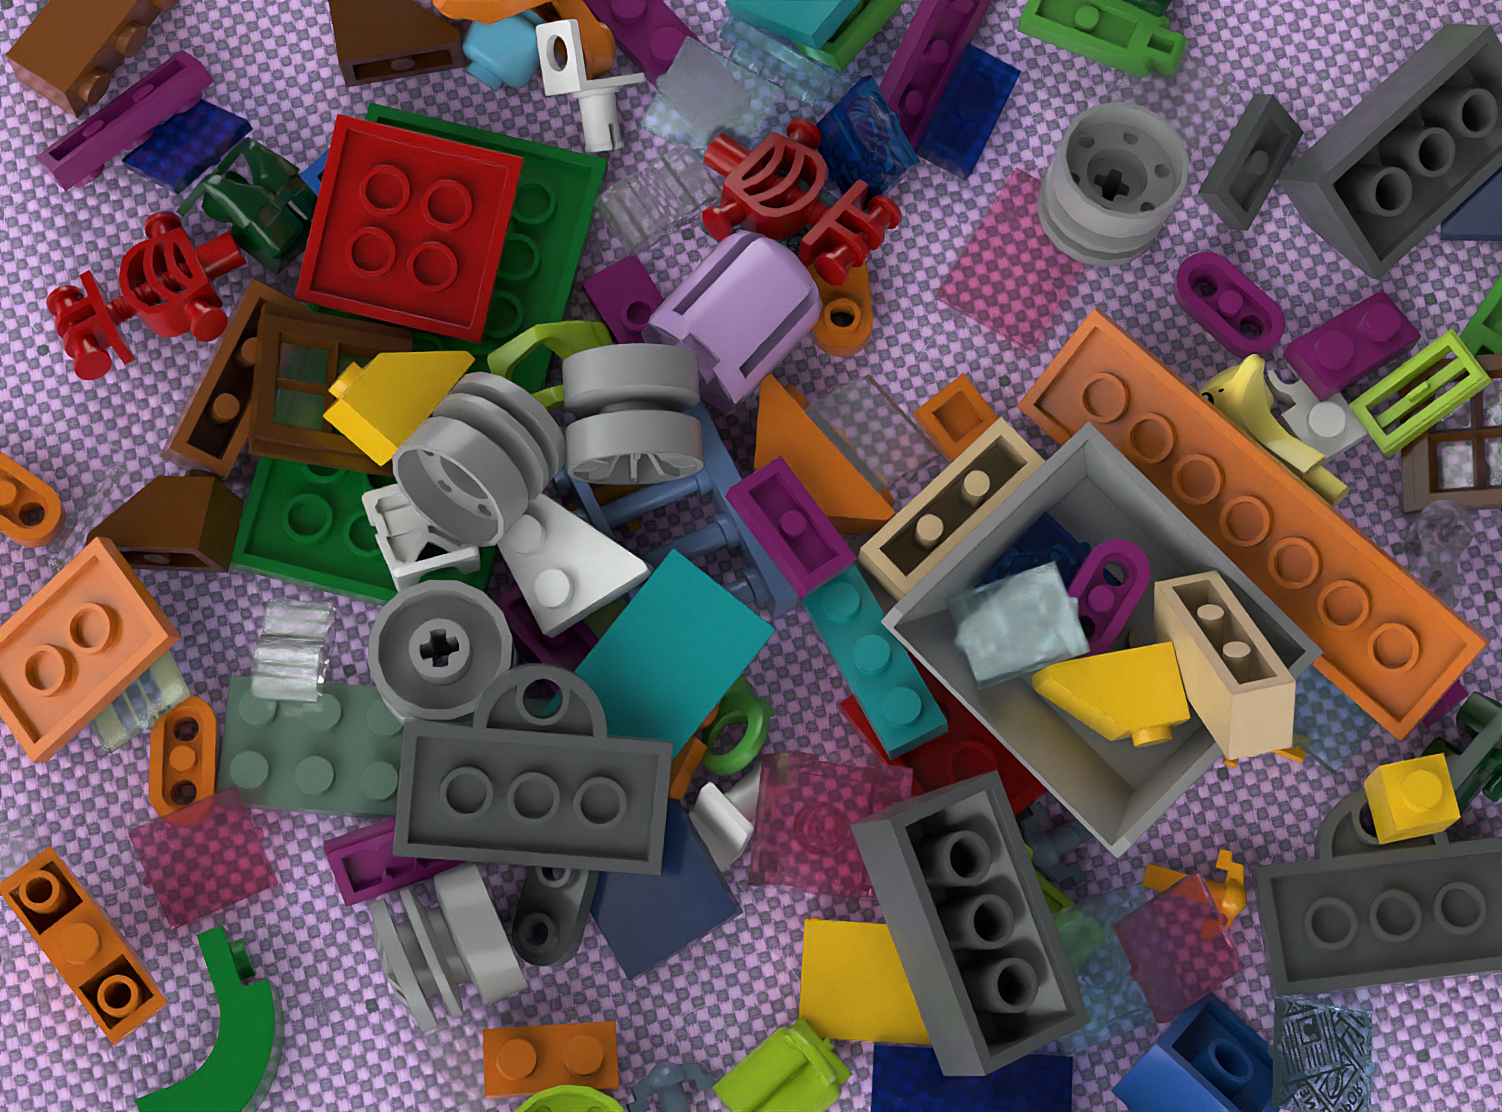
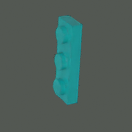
(874, 664)

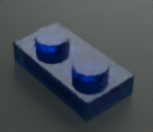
(966, 111)

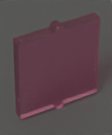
(203, 857)
(1178, 947)

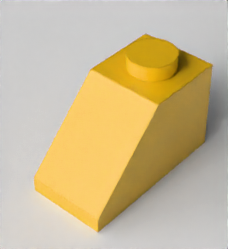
(392, 397)
(1120, 693)

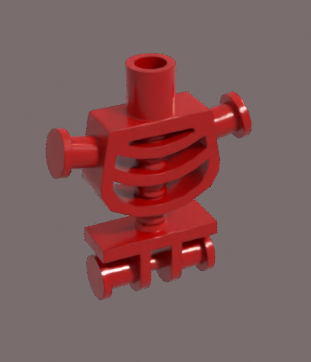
(777, 207)
(147, 275)

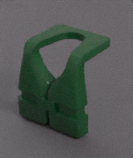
(271, 208)

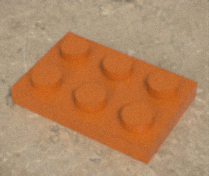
(77, 648)

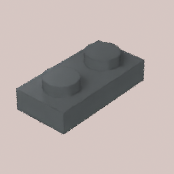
(1250, 162)

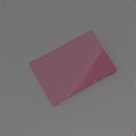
(1011, 269)

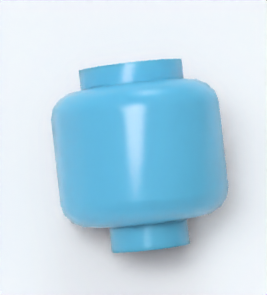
(504, 50)

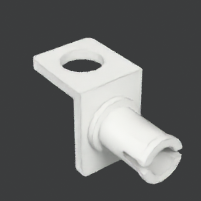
(595, 96)
(726, 817)

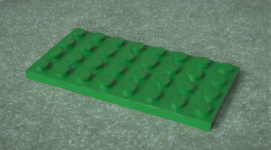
(310, 519)

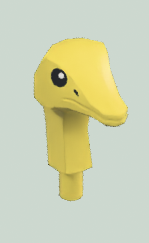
(1247, 401)

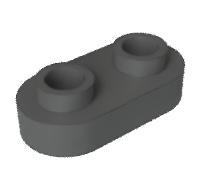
(561, 906)

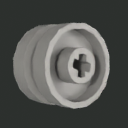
(435, 622)

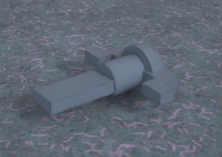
(1050, 846)
(667, 1082)

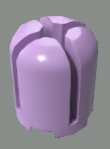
(738, 315)

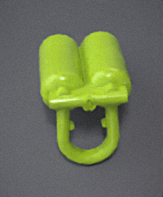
(785, 1074)

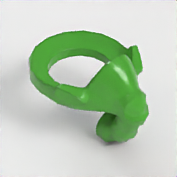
(738, 707)

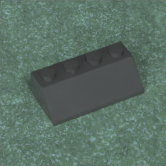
(1405, 151)
(970, 925)

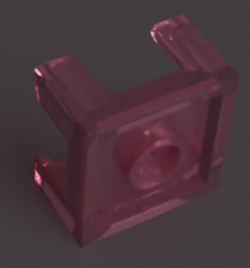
(806, 818)

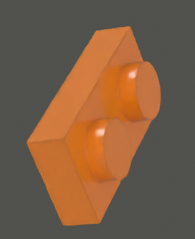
(545, 1056)

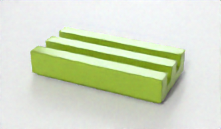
(1433, 412)

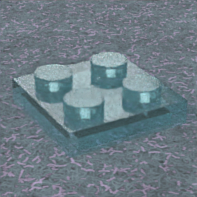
(768, 55)
(1101, 967)

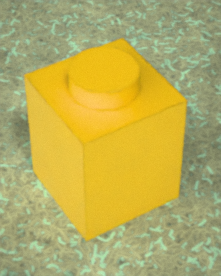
(1411, 798)

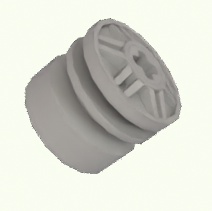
(1112, 184)
(480, 459)
(446, 946)

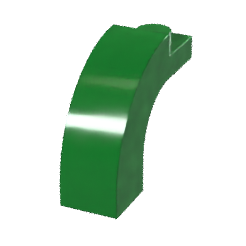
(248, 1039)

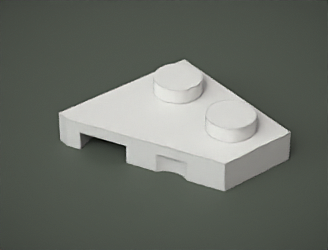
(566, 565)

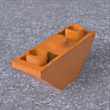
(821, 468)
(84, 945)

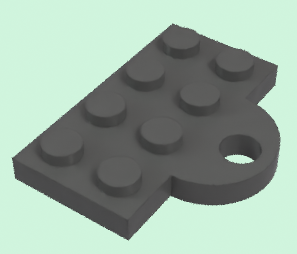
(533, 784)
(1379, 910)

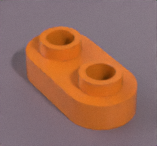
(595, 36)
(850, 298)
(18, 496)
(183, 762)

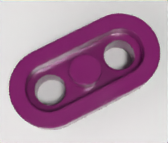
(1233, 304)
(1105, 605)

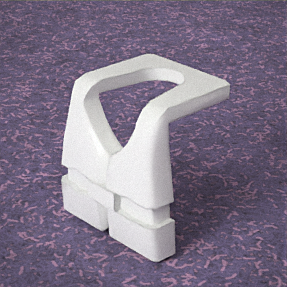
(406, 533)

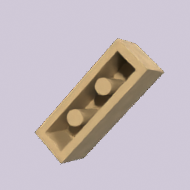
(949, 509)
(1225, 665)

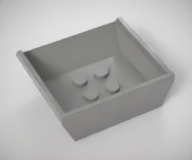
(1096, 499)

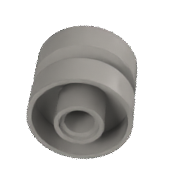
(632, 414)

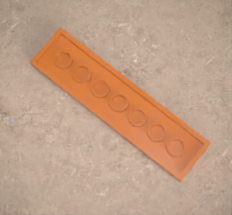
(1379, 626)

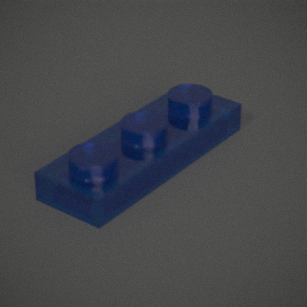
(913, 1082)

